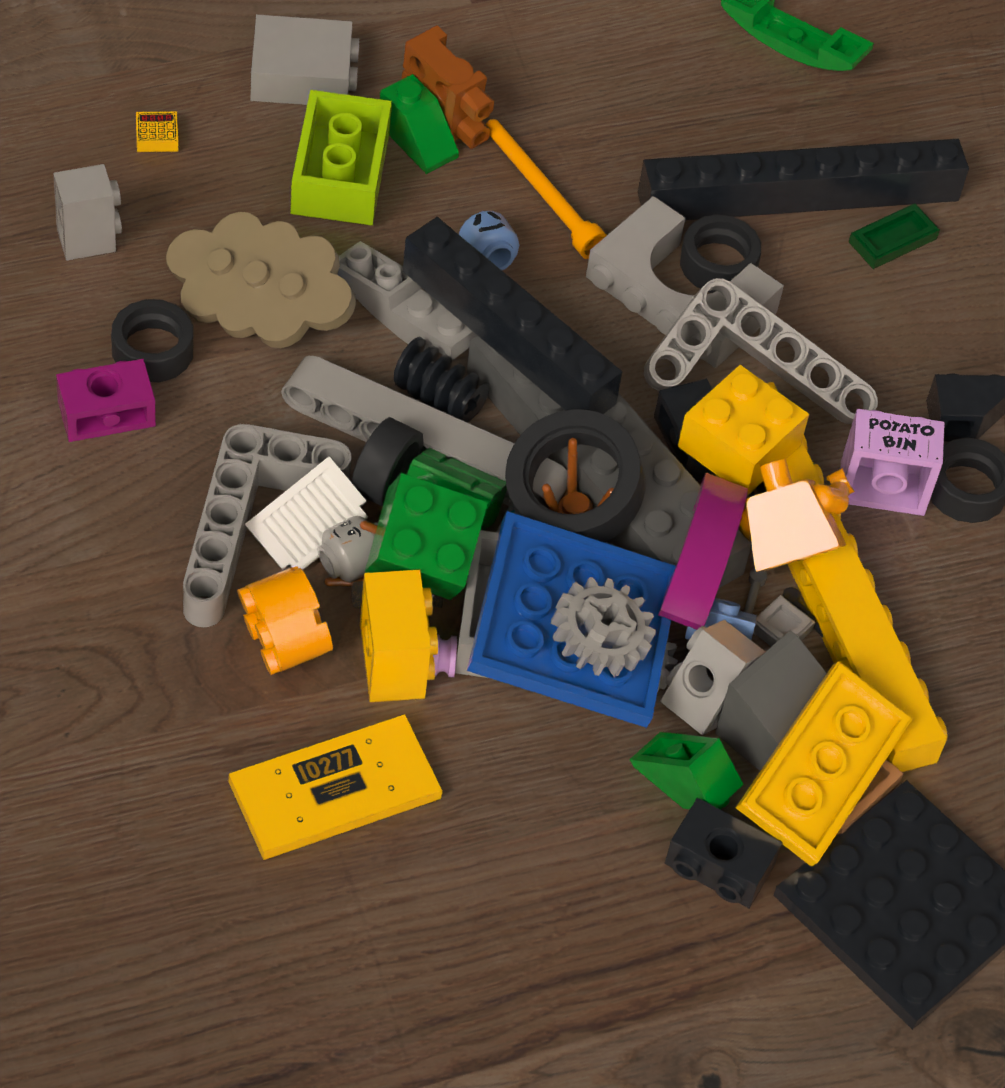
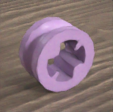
(446, 658)

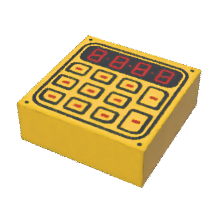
(157, 131)

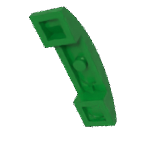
(797, 38)

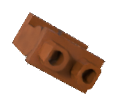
(452, 83)

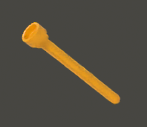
(584, 233)

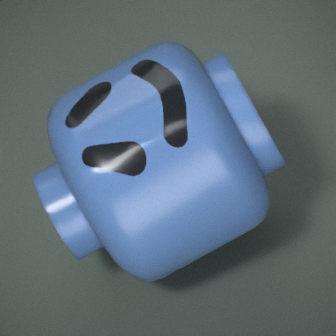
(492, 237)

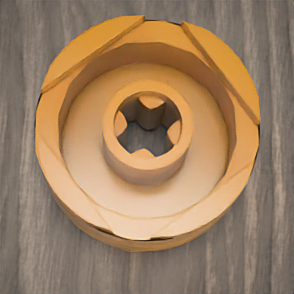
(285, 619)

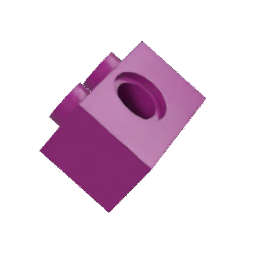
(106, 400)

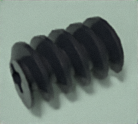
(437, 384)

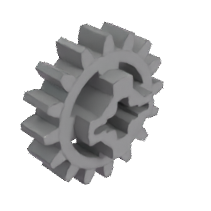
(603, 626)

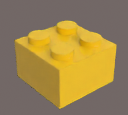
(742, 428)
(397, 635)

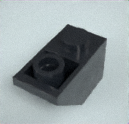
(966, 403)

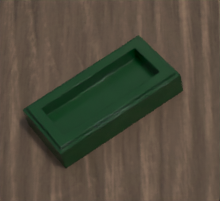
(894, 236)

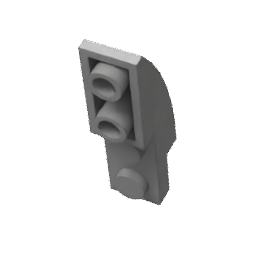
(401, 302)

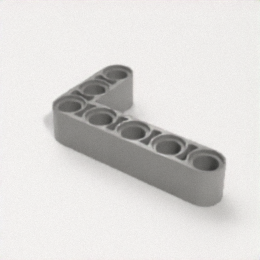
(761, 348)
(246, 459)

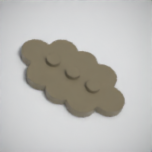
(260, 279)

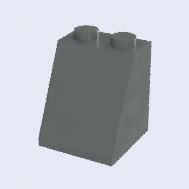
(768, 699)

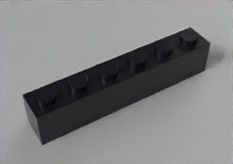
(510, 319)

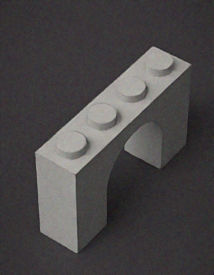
(624, 268)

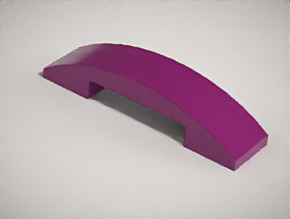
(704, 552)

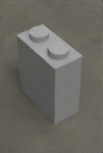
(301, 56)

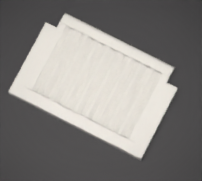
(297, 519)

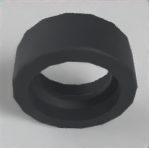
(719, 230)
(154, 315)
(385, 457)
(968, 506)

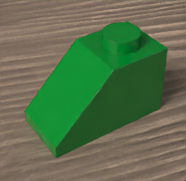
(419, 124)
(689, 768)

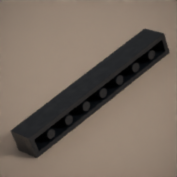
(807, 179)

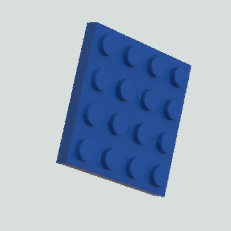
(515, 630)

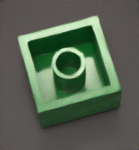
(428, 532)

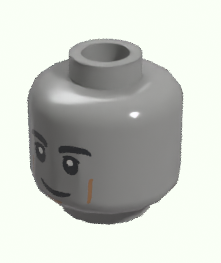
(346, 549)

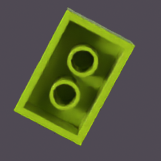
(340, 157)

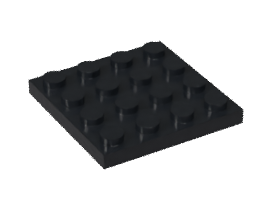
(904, 903)

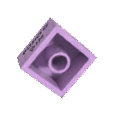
(893, 461)

